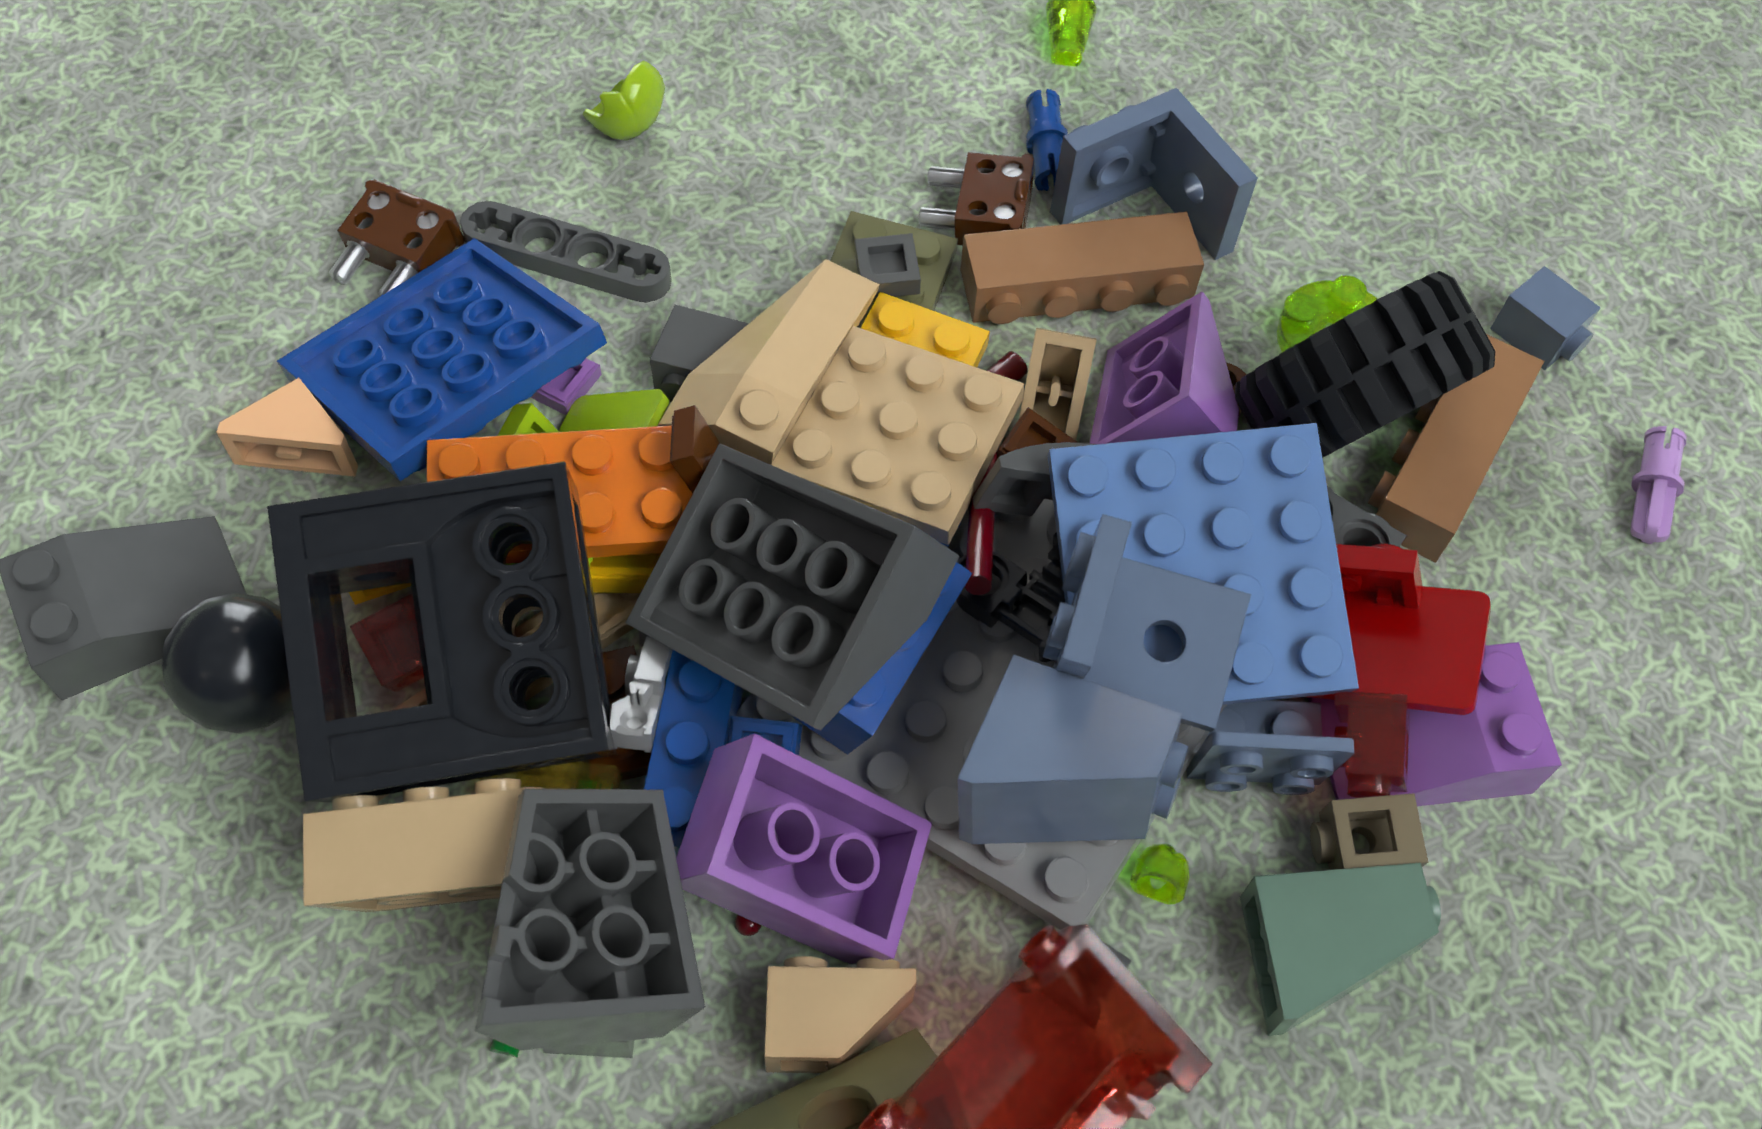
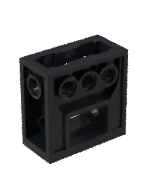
(453, 550)

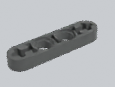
(569, 246)

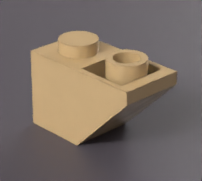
(830, 1013)

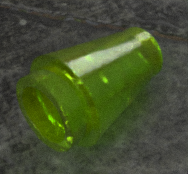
(1069, 29)

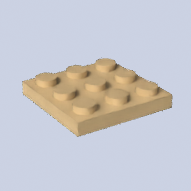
(901, 430)

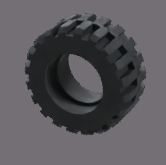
(1371, 364)

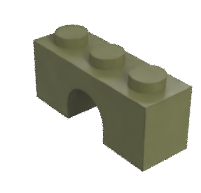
(845, 1093)

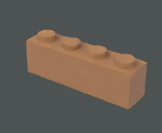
(1080, 267)
(1453, 452)

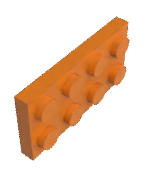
(622, 479)

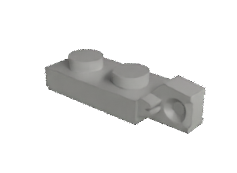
(637, 715)

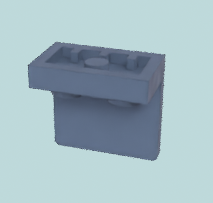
(1269, 745)

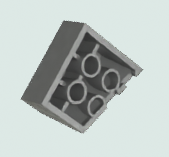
(589, 924)

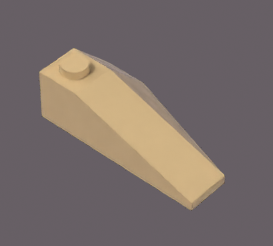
(771, 367)

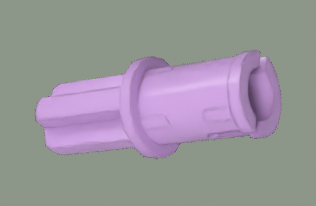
(1657, 485)

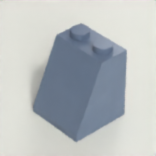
(1067, 762)

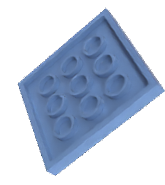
(1235, 514)

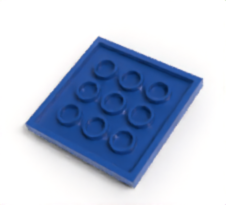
(441, 355)

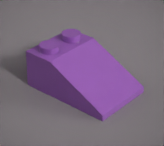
(1167, 380)
(1479, 755)

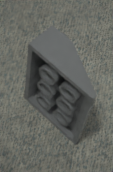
(789, 586)

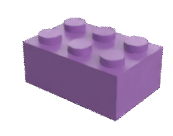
(802, 851)

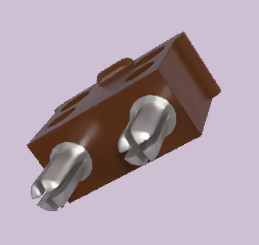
(991, 196)
(395, 233)

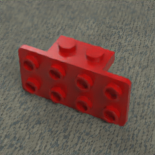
(1412, 634)

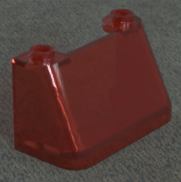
(1053, 1049)

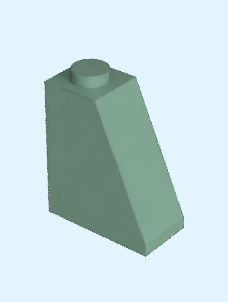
(1332, 933)

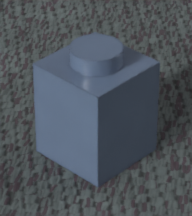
(1546, 318)

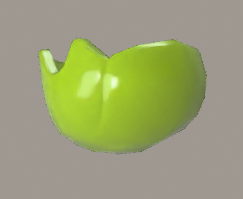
(630, 105)

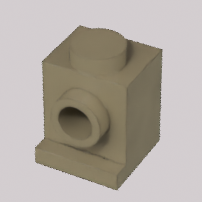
(1387, 823)

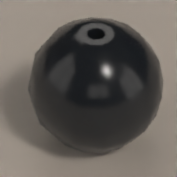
(229, 664)

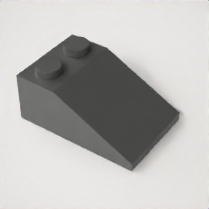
(111, 596)

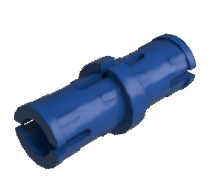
(1044, 136)

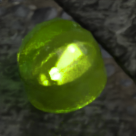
(1165, 865)

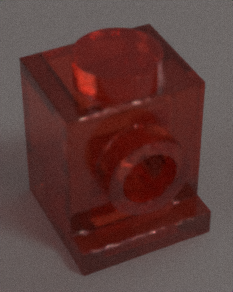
(1381, 741)

